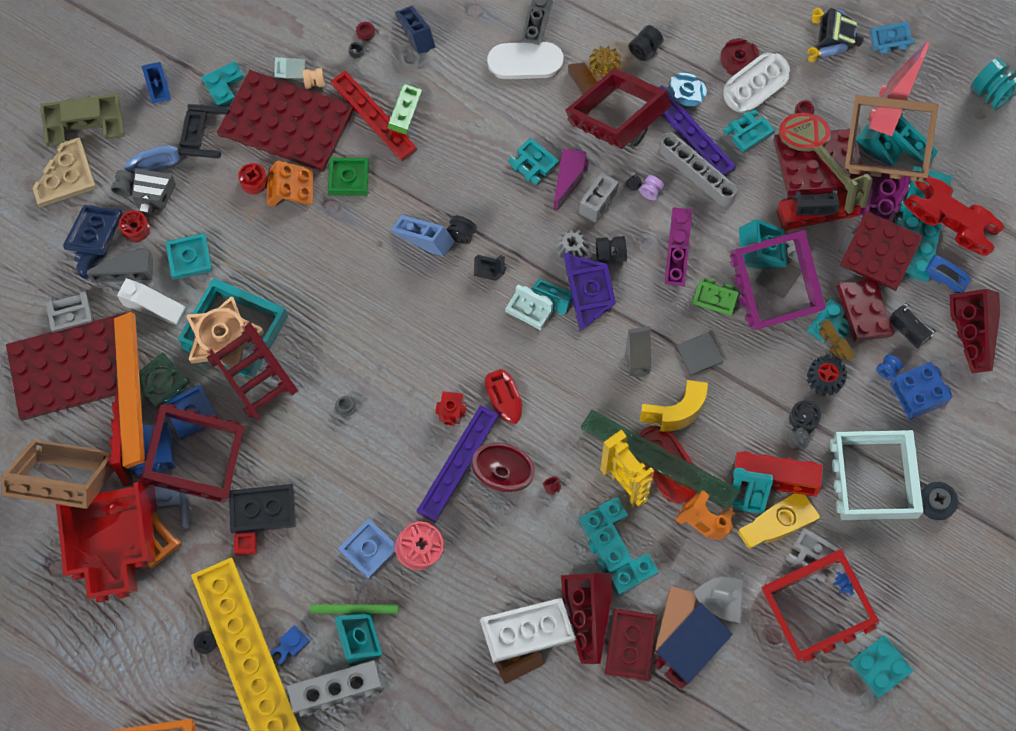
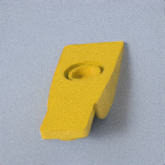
(779, 521)

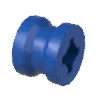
(889, 367)

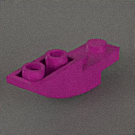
(678, 247)

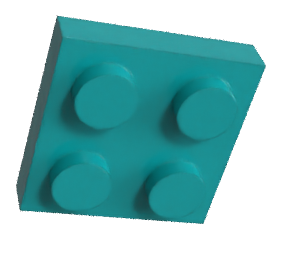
(188, 256)
(881, 666)

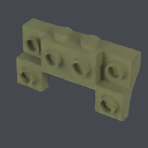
(82, 114)

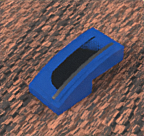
(946, 272)

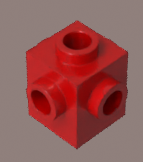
(451, 408)

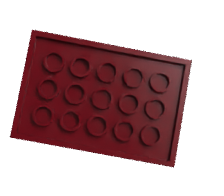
(286, 120)
(64, 368)

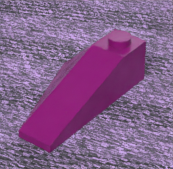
(886, 195)

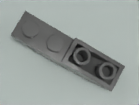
(536, 21)

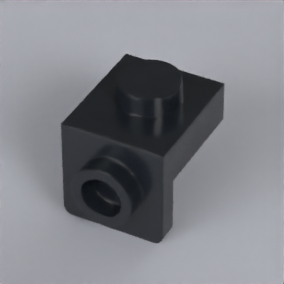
(489, 267)

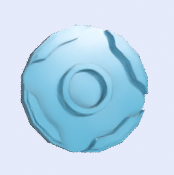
(687, 89)

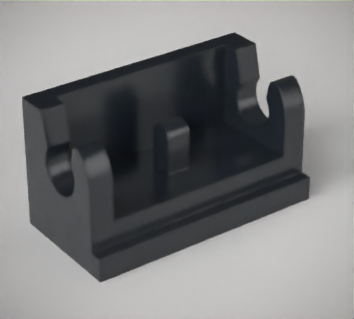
(816, 204)
(911, 326)

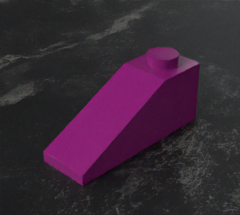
(570, 174)

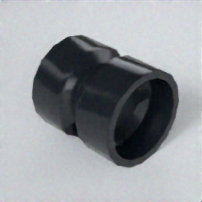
(646, 42)
(603, 249)

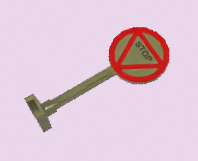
(811, 133)

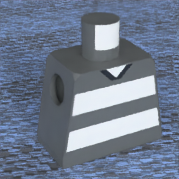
(152, 190)

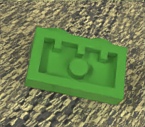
(715, 297)

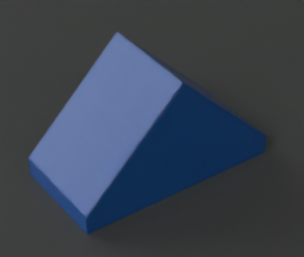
(156, 82)

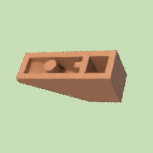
(677, 608)

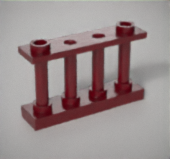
(260, 352)

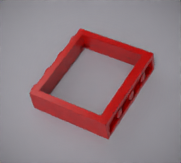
(805, 572)

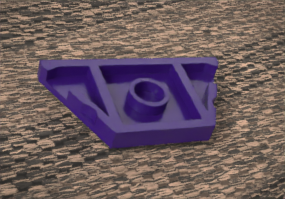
(589, 288)

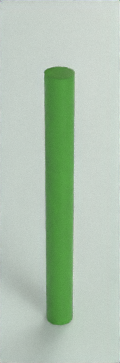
(355, 609)

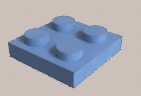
(368, 549)

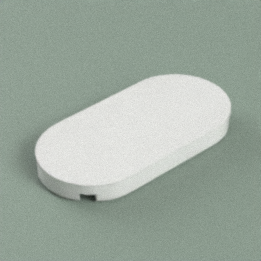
(525, 60)
(756, 82)

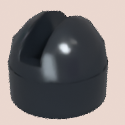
(359, 48)
(634, 182)

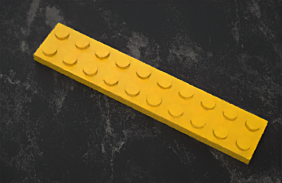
(244, 648)

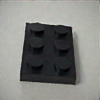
(262, 508)

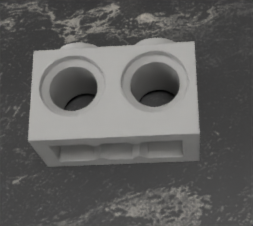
(598, 197)

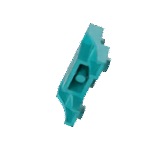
(610, 549)

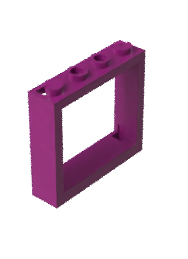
(808, 272)

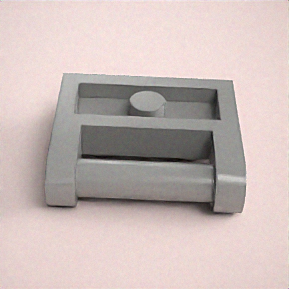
(70, 316)

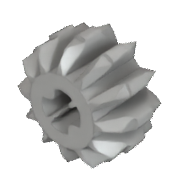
(579, 243)

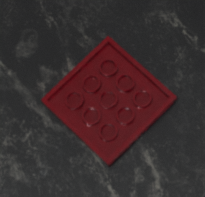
(808, 172)

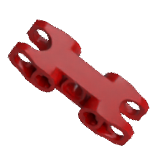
(965, 221)

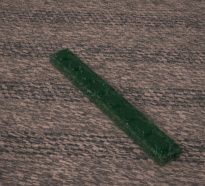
(664, 461)

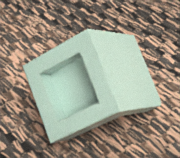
(289, 67)

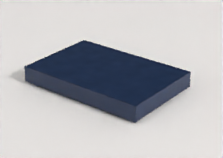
(93, 230)
(694, 643)

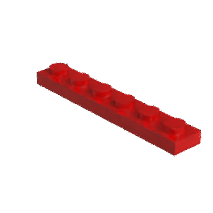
(373, 115)

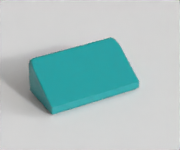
(559, 297)

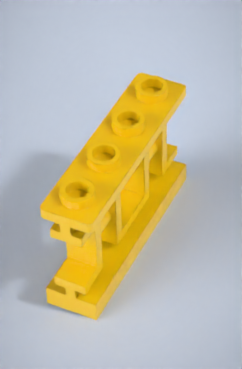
(626, 469)

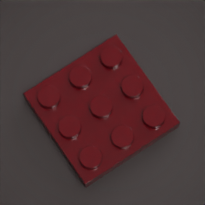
(881, 250)

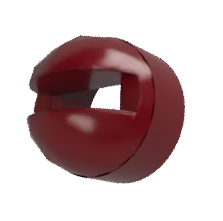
(552, 485)

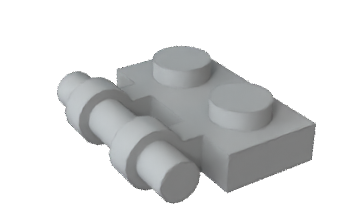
(814, 548)

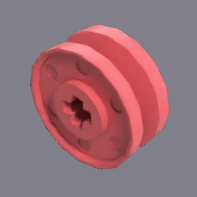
(424, 535)

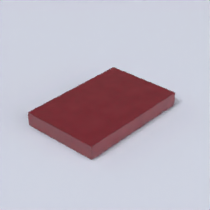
(631, 645)

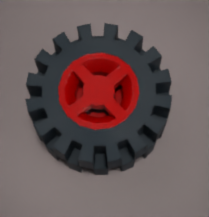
(833, 372)

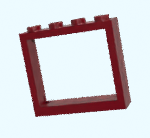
(656, 105)
(183, 485)

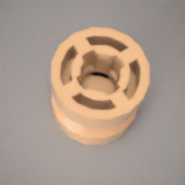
(313, 78)

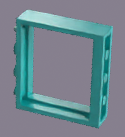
(246, 299)

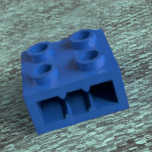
(921, 390)
(164, 456)

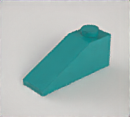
(911, 141)

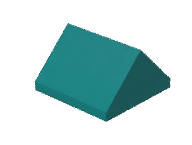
(358, 638)

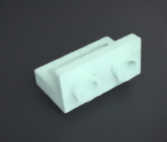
(530, 307)

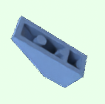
(424, 234)

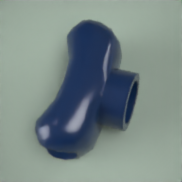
(85, 262)

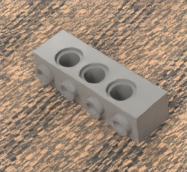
(300, 691)

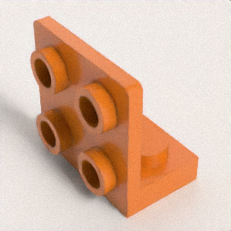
(289, 183)

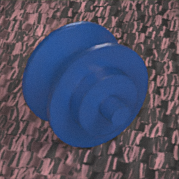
(844, 583)

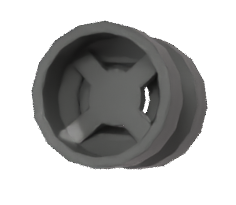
(123, 183)

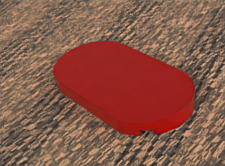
(669, 488)

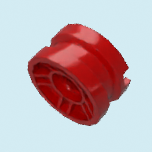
(257, 183)
(135, 219)

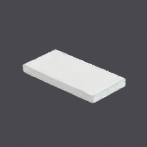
(527, 629)

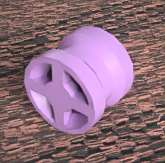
(651, 187)

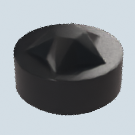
(204, 642)

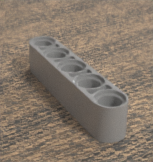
(700, 178)

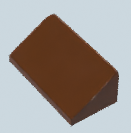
(582, 76)
(518, 666)

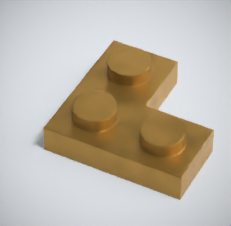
(839, 346)

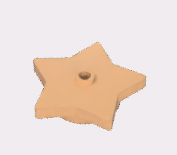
(209, 328)

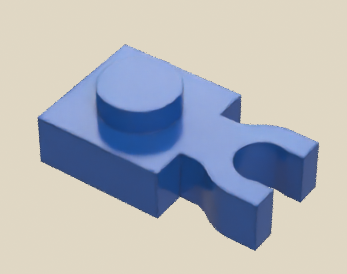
(292, 642)

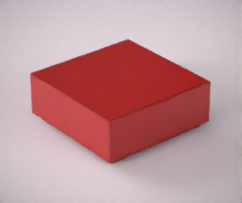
(245, 543)

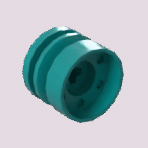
(992, 80)

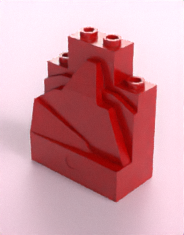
(109, 540)

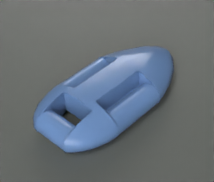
(153, 159)

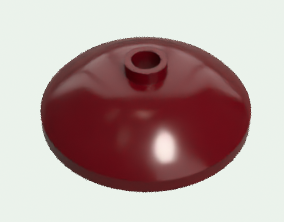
(503, 467)

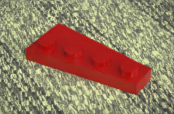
(115, 458)

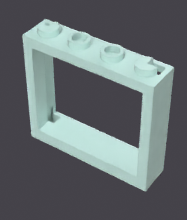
(910, 466)

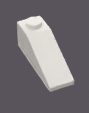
(150, 302)

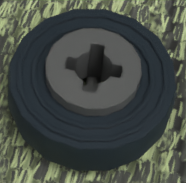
(936, 508)

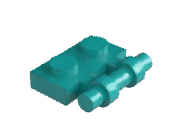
(751, 135)
(536, 156)

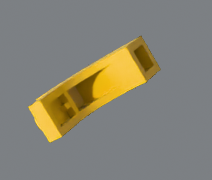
(678, 415)

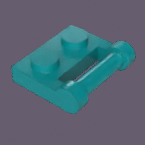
(756, 491)

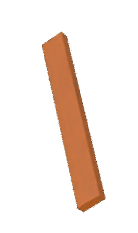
(129, 390)

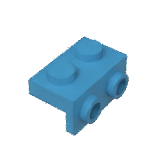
(891, 36)

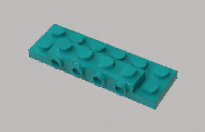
(930, 234)

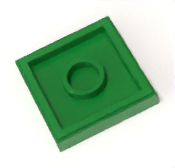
(348, 176)

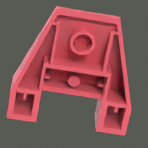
(899, 88)

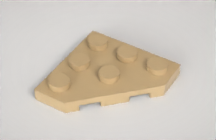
(65, 175)

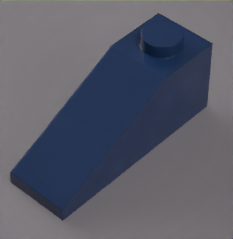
(416, 29)

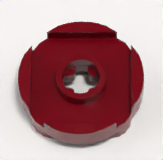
(730, 51)

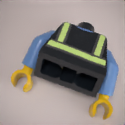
(836, 33)

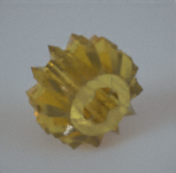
(604, 60)

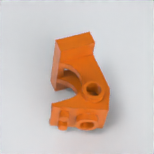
(699, 517)

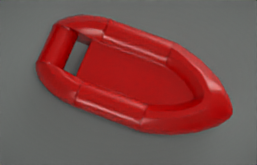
(504, 395)

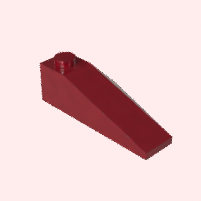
(977, 323)
(589, 607)

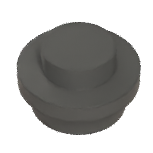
(345, 406)

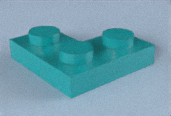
(219, 80)

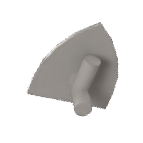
(722, 597)

